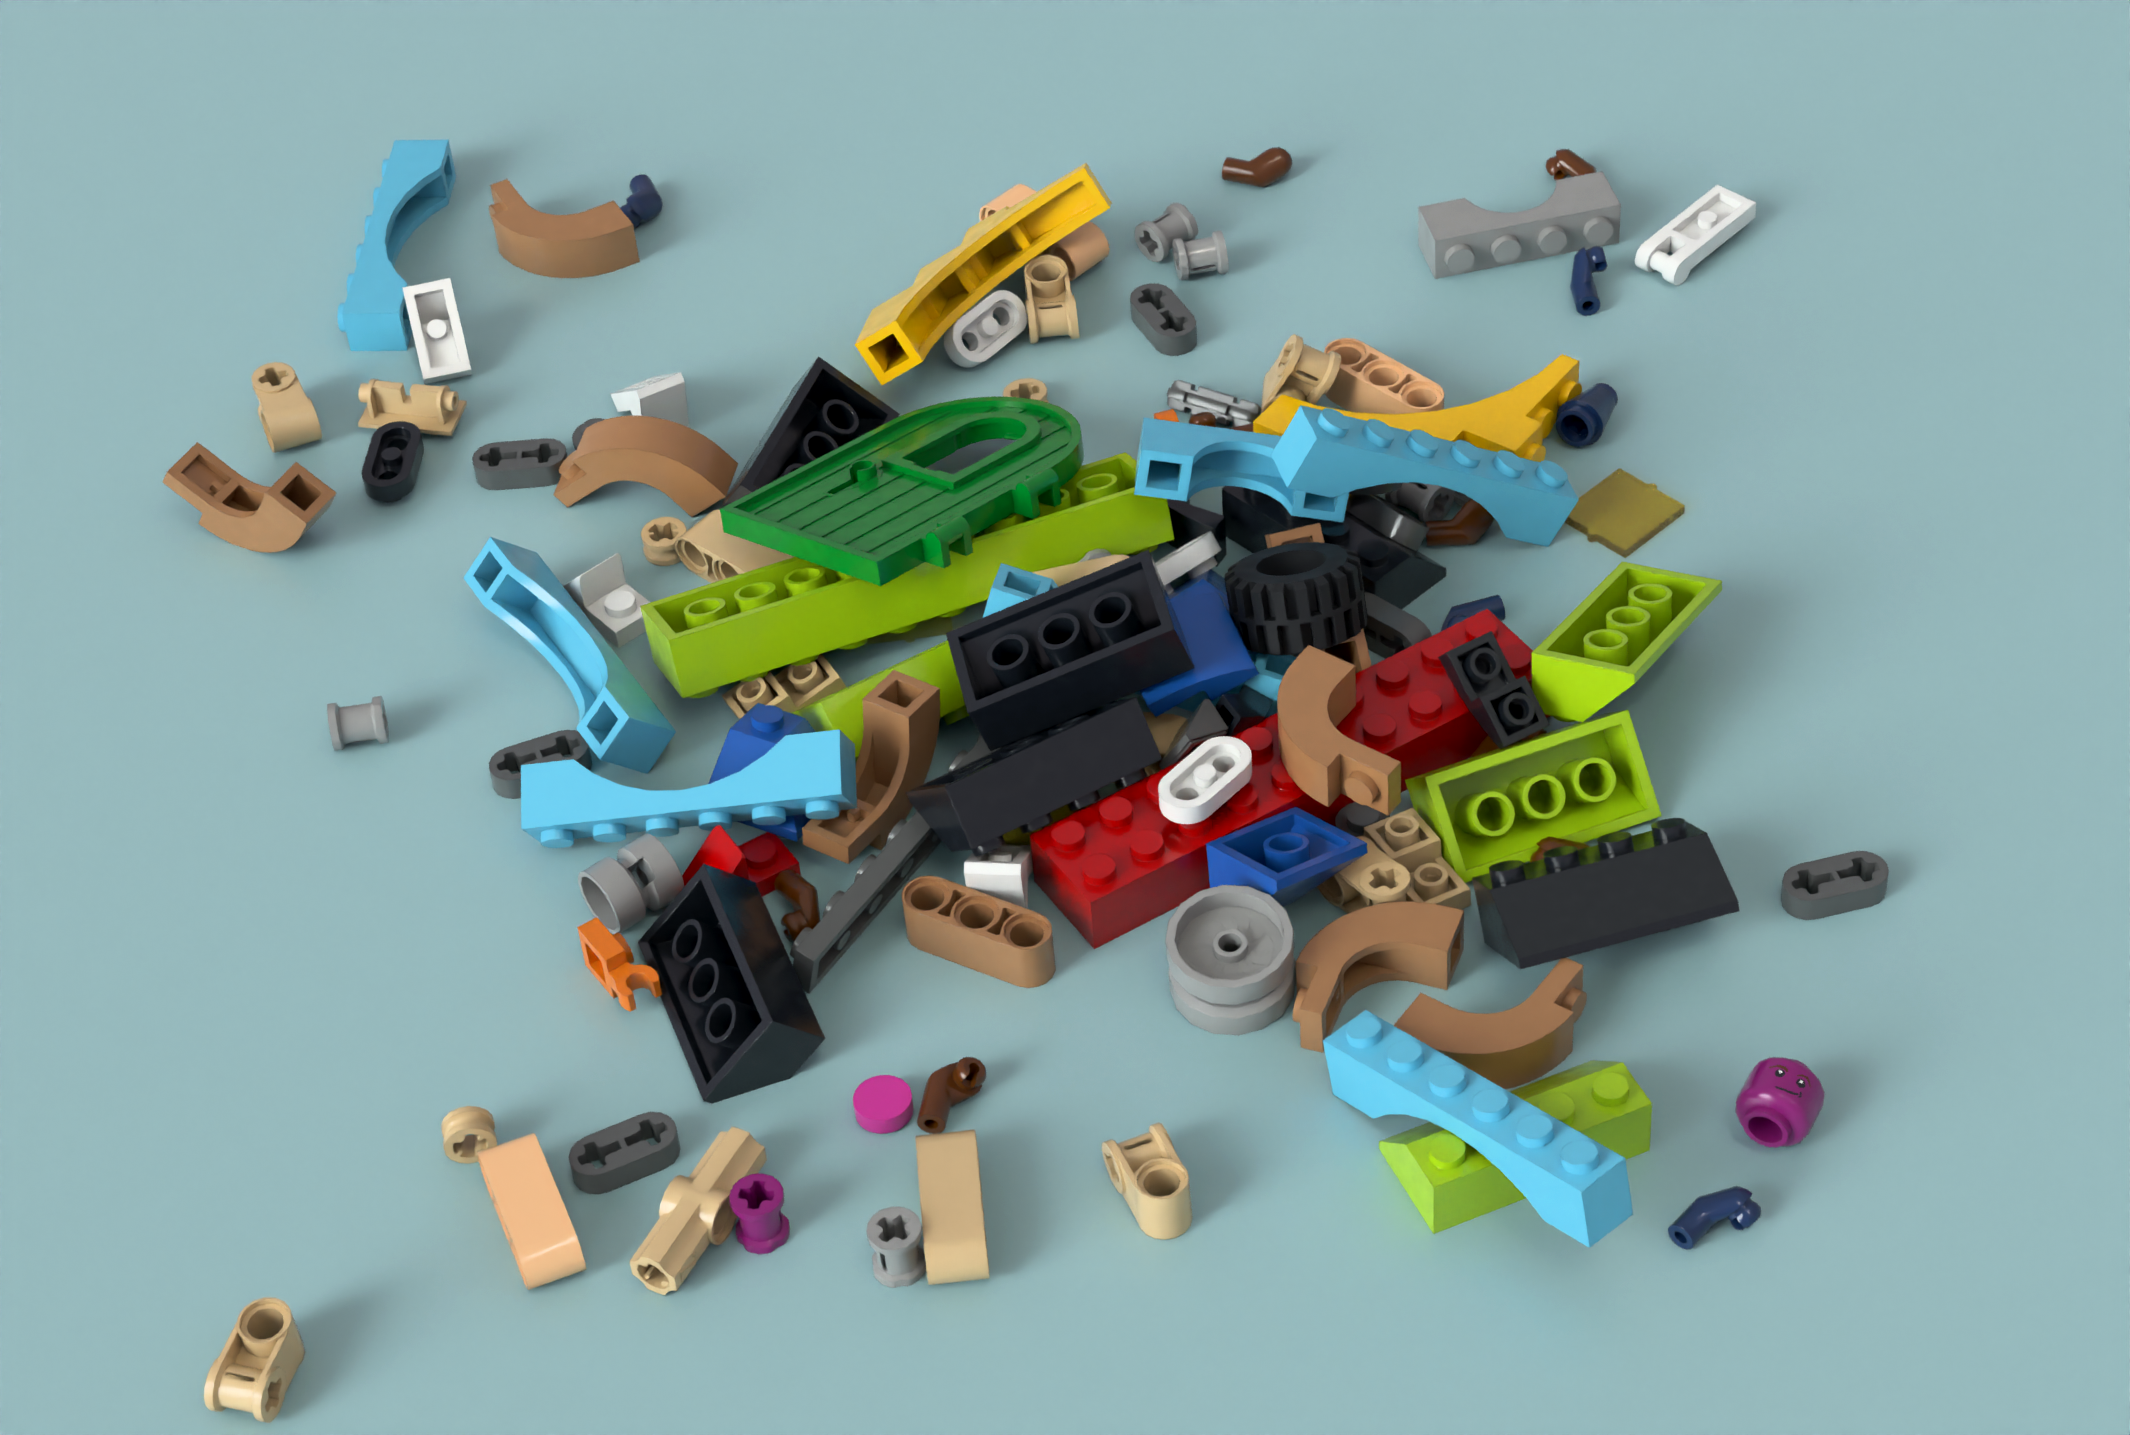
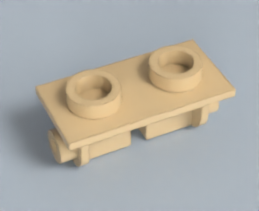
(428, 407)

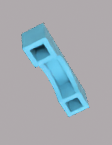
(1187, 458)

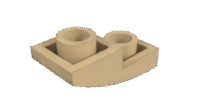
(788, 690)
(1418, 848)

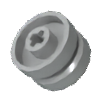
(1231, 959)

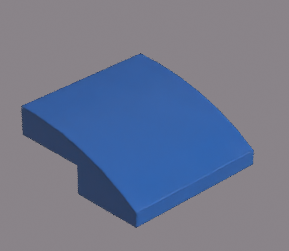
(1216, 652)

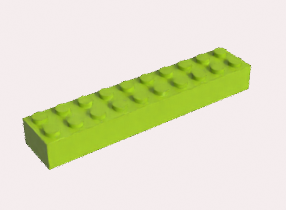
(804, 609)

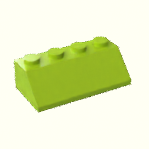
(1615, 637)
(845, 708)
(1555, 785)
(1457, 1183)

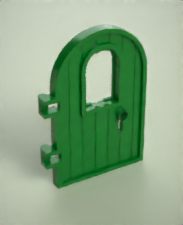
(882, 512)

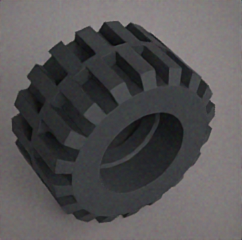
(1297, 597)

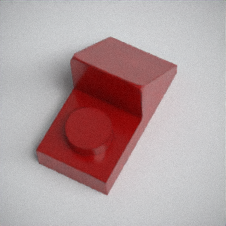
(754, 860)

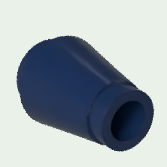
(1586, 415)

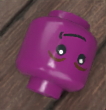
(1779, 1102)

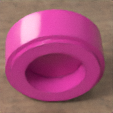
(883, 1104)

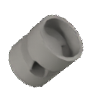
(625, 887)

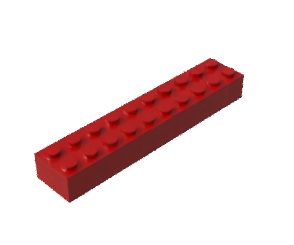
(1130, 863)

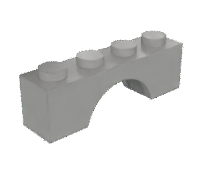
(1467, 238)

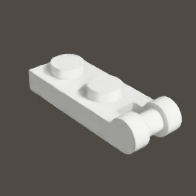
(1695, 234)

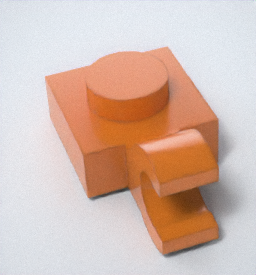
(610, 962)

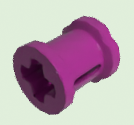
(758, 1204)

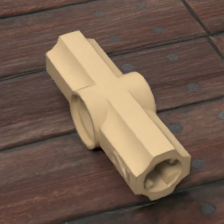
(696, 1211)

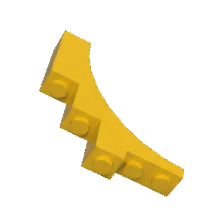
(911, 322)
(1506, 421)

